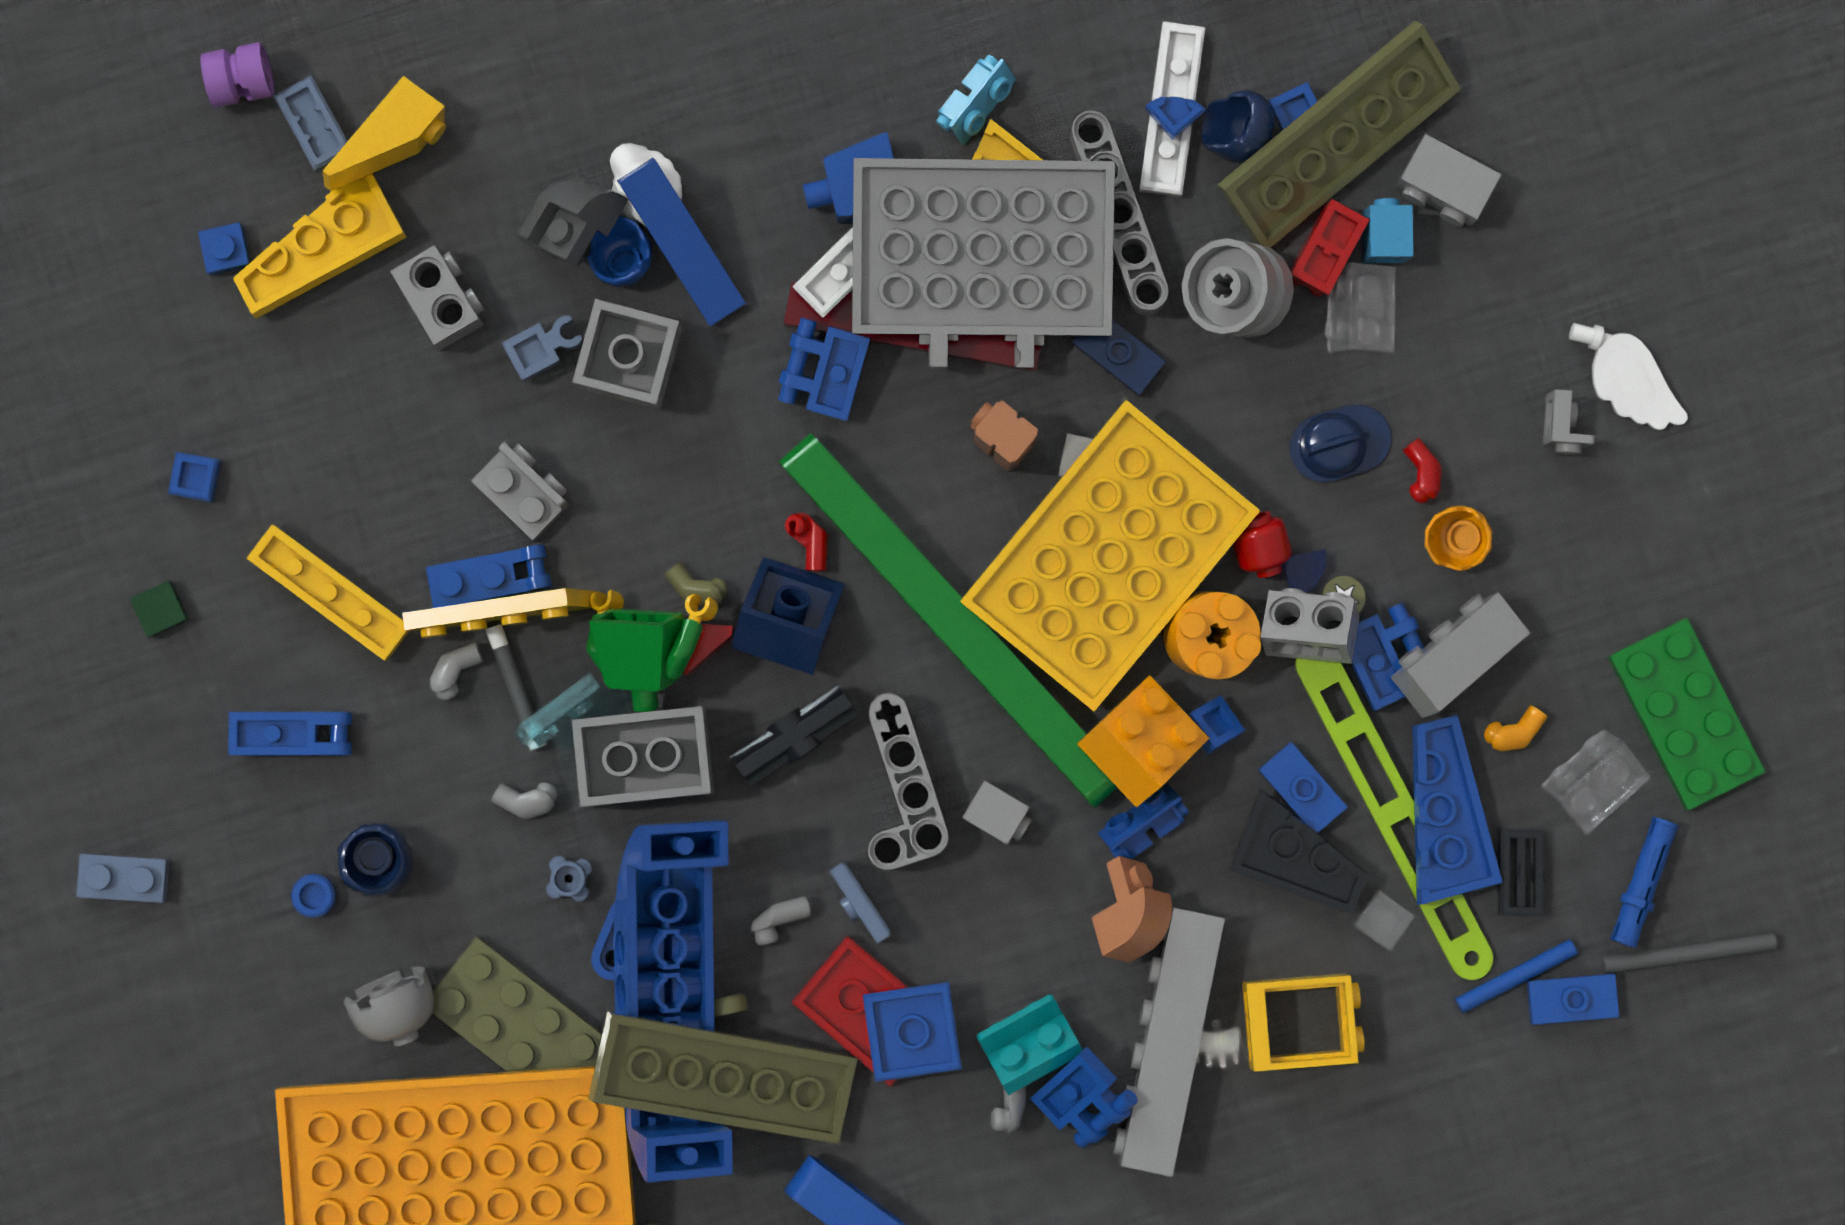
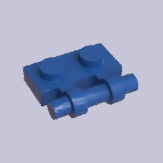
(837, 370)
(1375, 657)
(1077, 1086)

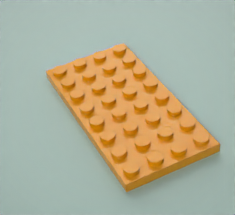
(455, 1151)

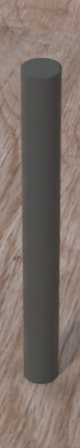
(1689, 953)

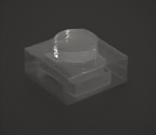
(1383, 920)

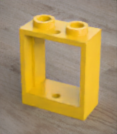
(1257, 1028)

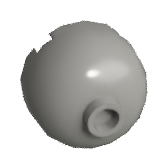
(392, 1007)

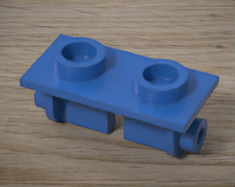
(1126, 831)

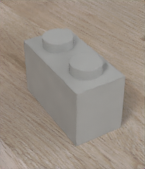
(1447, 182)

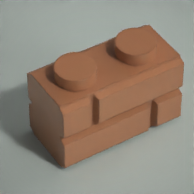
(1003, 434)

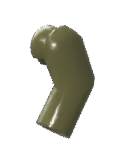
(686, 585)

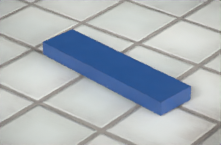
(681, 241)

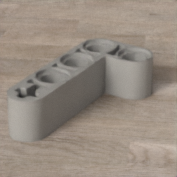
(901, 777)

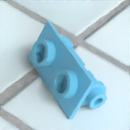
(990, 84)

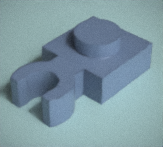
(535, 350)

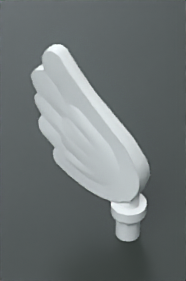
(1629, 378)

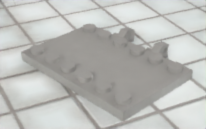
(982, 250)

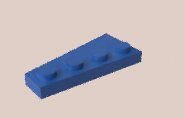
(1450, 824)

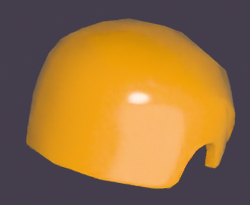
(1458, 538)

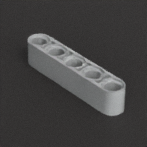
(1127, 233)

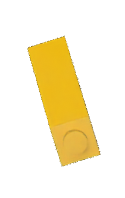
(391, 133)

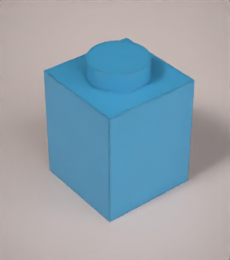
(1388, 232)

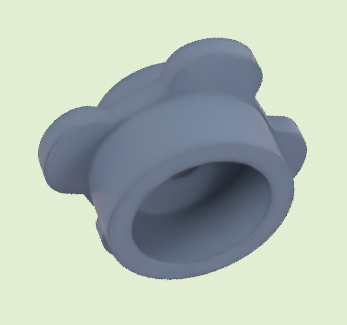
(579, 871)

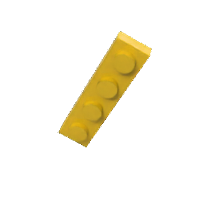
(328, 592)

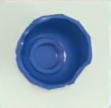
(621, 255)

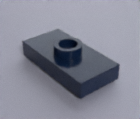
(1122, 357)

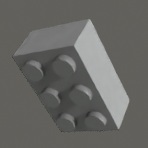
(642, 756)

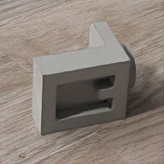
(1559, 418)

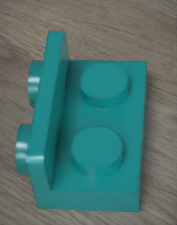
(1029, 1044)

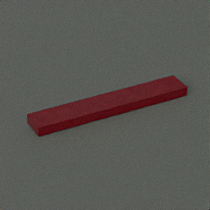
(980, 348)

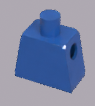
(839, 172)

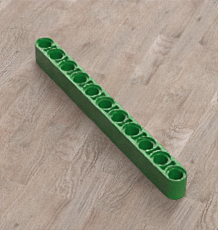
(945, 615)

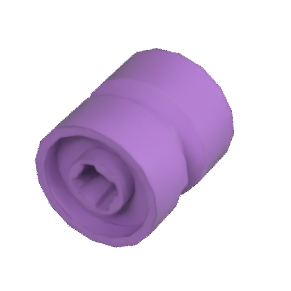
(237, 74)

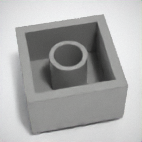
(627, 354)

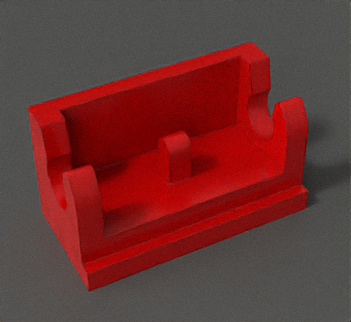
(1327, 248)

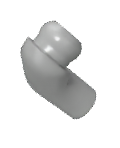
(777, 915)
(1011, 1116)

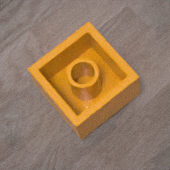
(1143, 741)

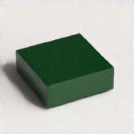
(159, 609)

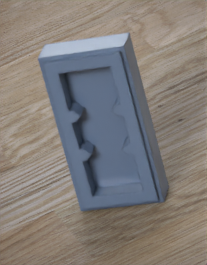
(312, 122)
(858, 904)

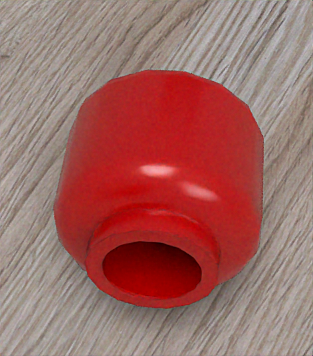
(1263, 546)

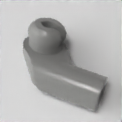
(448, 669)
(527, 804)

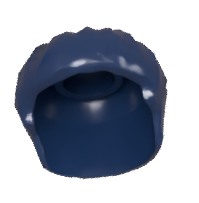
(1237, 125)
(375, 860)

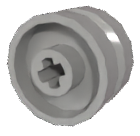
(1237, 288)

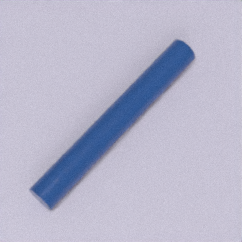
(1516, 976)

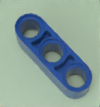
(835, 1198)

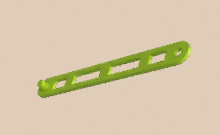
(1316, 677)

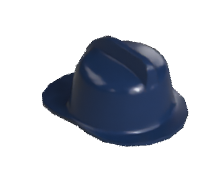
(1340, 443)

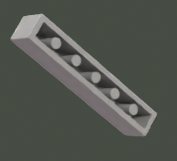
(1170, 1042)

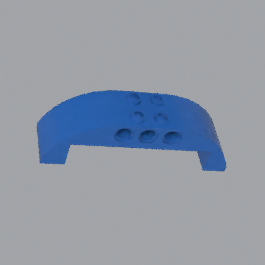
(669, 976)

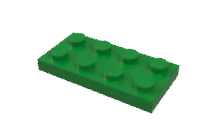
(1686, 714)

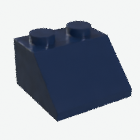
(787, 615)

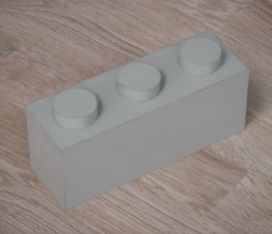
(1459, 653)

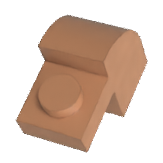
(1139, 915)

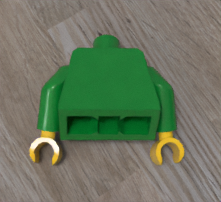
(643, 647)

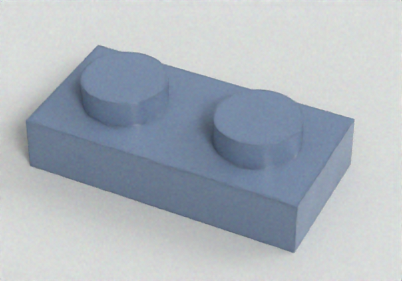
(122, 878)

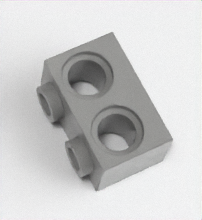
(430, 302)
(1307, 636)

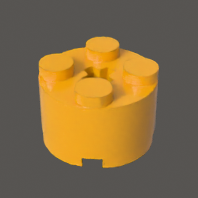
(1235, 641)

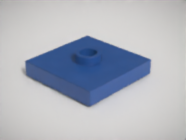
(912, 1031)

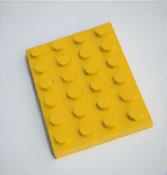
(1109, 555)

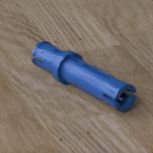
(1646, 875)

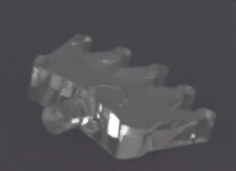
(1219, 1043)

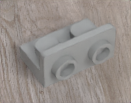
(521, 491)

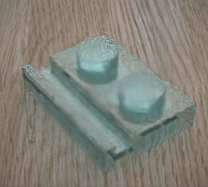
(572, 703)

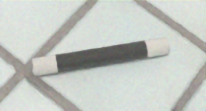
(511, 675)

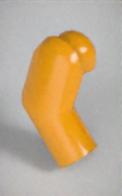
(1515, 735)

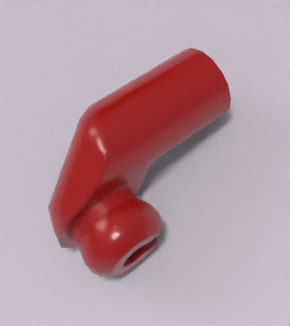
(1428, 472)
(812, 537)

